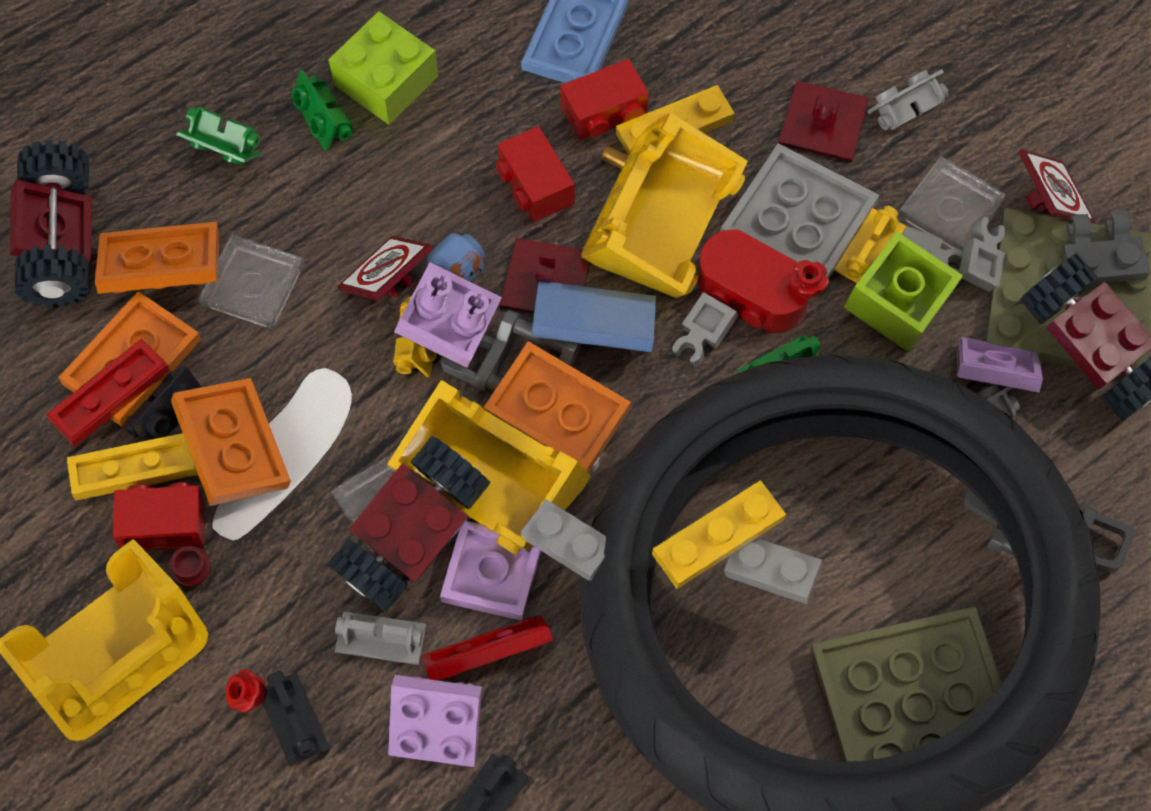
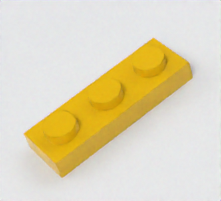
(702, 110)
(130, 465)
(718, 534)

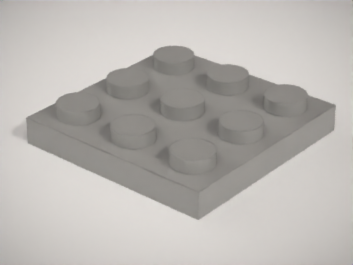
(802, 209)

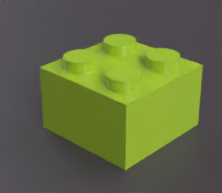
(383, 67)
(902, 291)

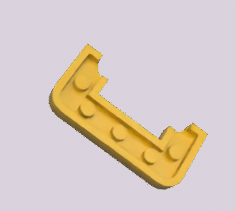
(663, 206)
(515, 464)
(110, 648)

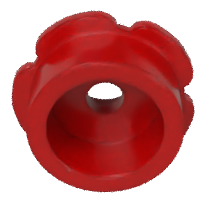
(808, 287)
(245, 691)

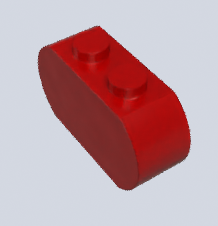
(751, 281)

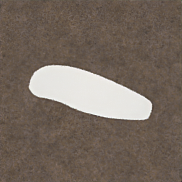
(303, 437)

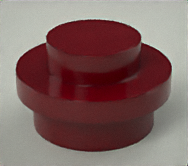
(189, 566)

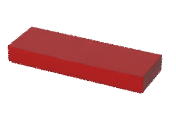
(108, 392)
(486, 648)

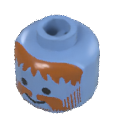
(459, 255)

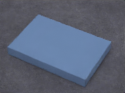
(573, 38)
(594, 316)

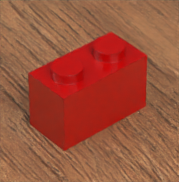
(604, 99)
(535, 174)
(159, 516)

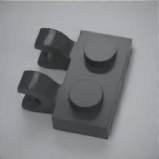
(1111, 260)

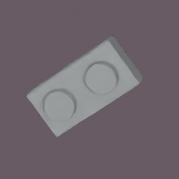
(566, 539)
(774, 569)

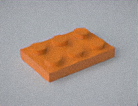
(157, 257)
(136, 320)
(558, 405)
(230, 441)

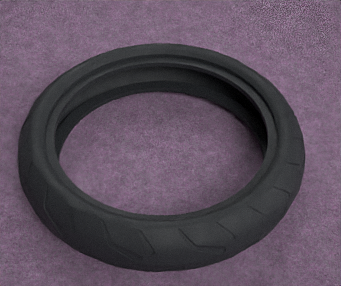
(882, 404)

